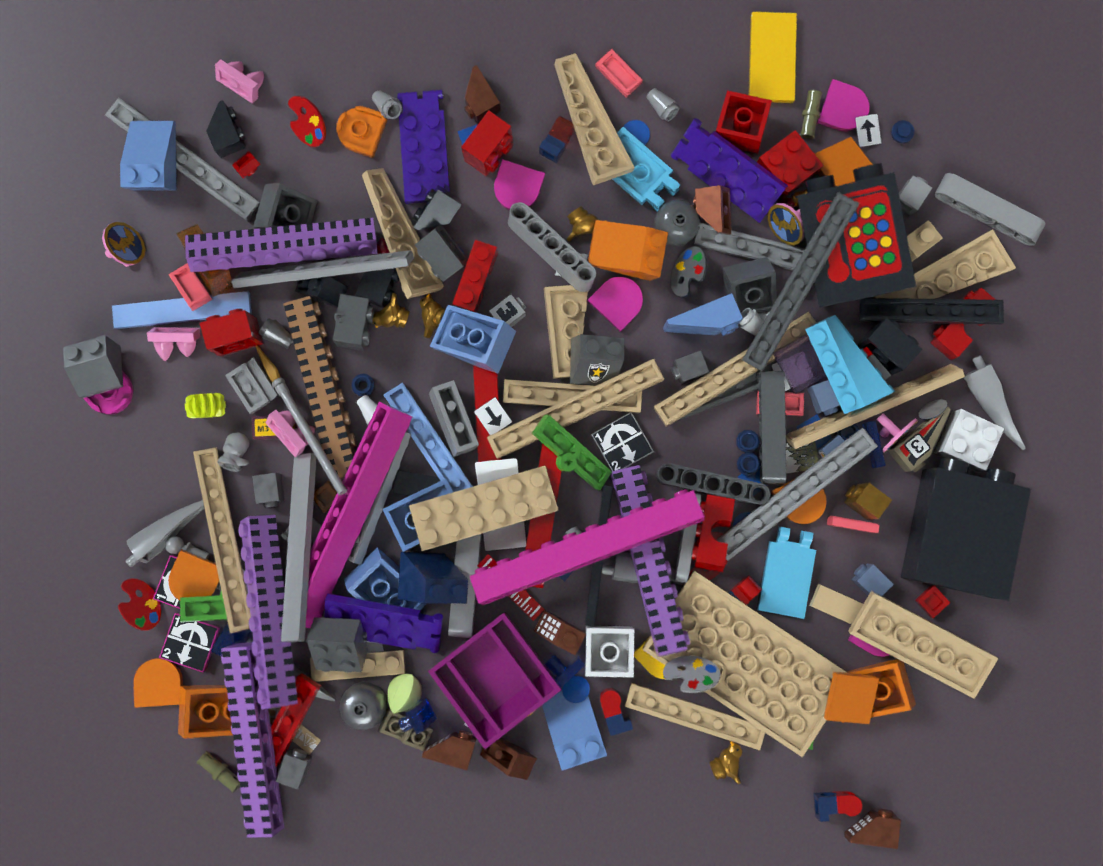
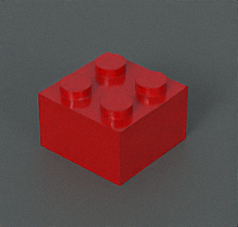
(744, 120)
(488, 144)
(791, 162)
(231, 332)

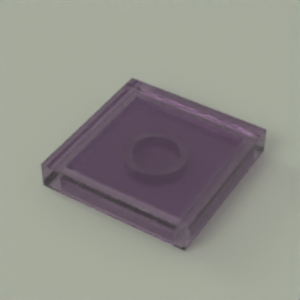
(799, 363)

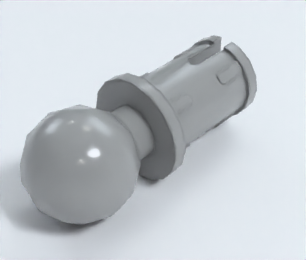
(175, 544)

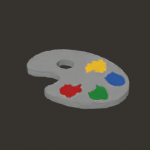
(698, 676)

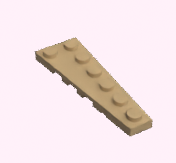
(595, 132)
(399, 235)
(960, 269)

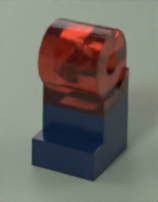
(557, 139)

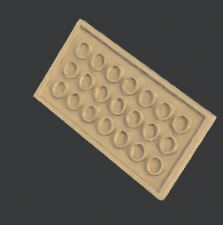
(761, 667)

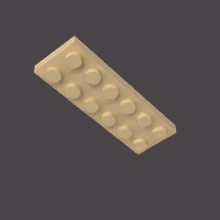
(483, 508)
(923, 644)

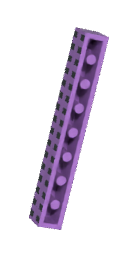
(280, 244)
(651, 568)
(266, 601)
(252, 744)

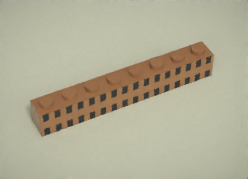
(321, 382)

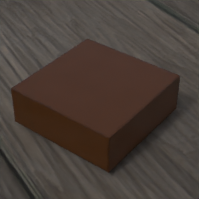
(325, 496)

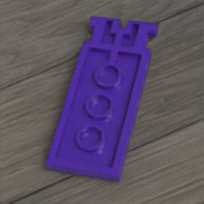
(423, 145)
(723, 164)
(388, 623)

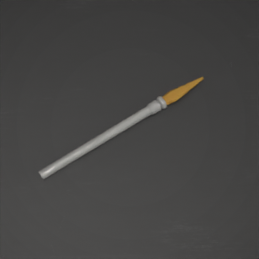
(283, 391)

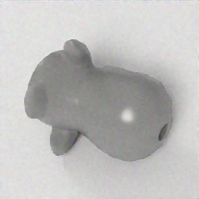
(234, 449)

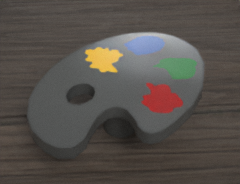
(690, 266)

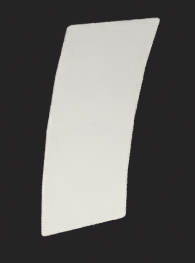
(508, 536)

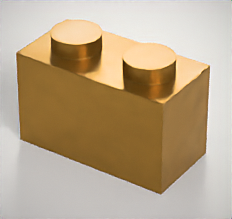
(867, 500)

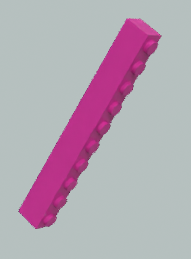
(350, 510)
(586, 548)

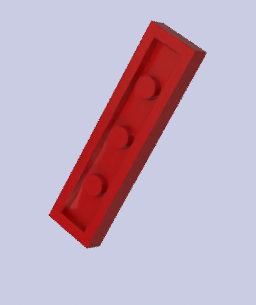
(290, 717)

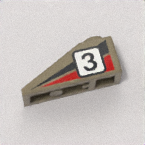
(919, 443)

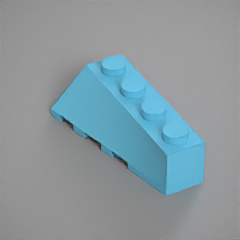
(846, 366)

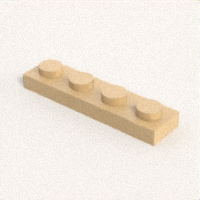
(375, 664)

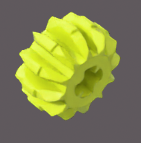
(205, 405)

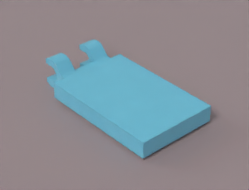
(648, 175)
(787, 575)

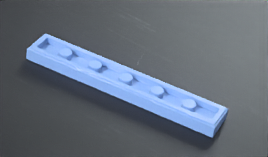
(177, 310)
(428, 439)

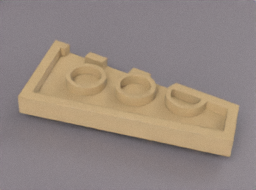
(565, 320)

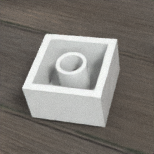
(969, 439)
(609, 651)

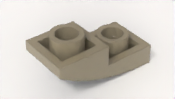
(391, 727)

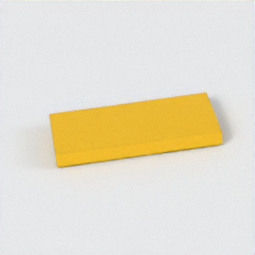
(773, 56)

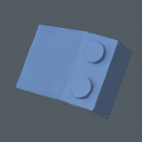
(149, 156)
(709, 319)
(473, 338)
(400, 516)
(378, 581)
(573, 731)

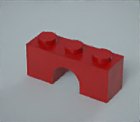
(475, 275)
(952, 338)
(711, 553)

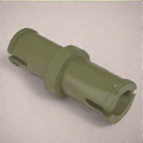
(811, 114)
(219, 771)

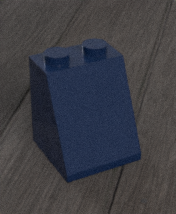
(431, 579)

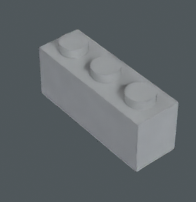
(453, 418)

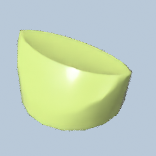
(403, 692)

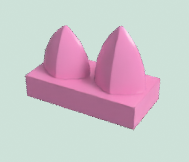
(244, 85)
(165, 337)
(281, 424)

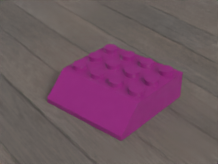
(495, 680)

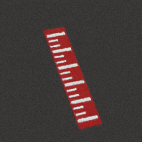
(521, 598)

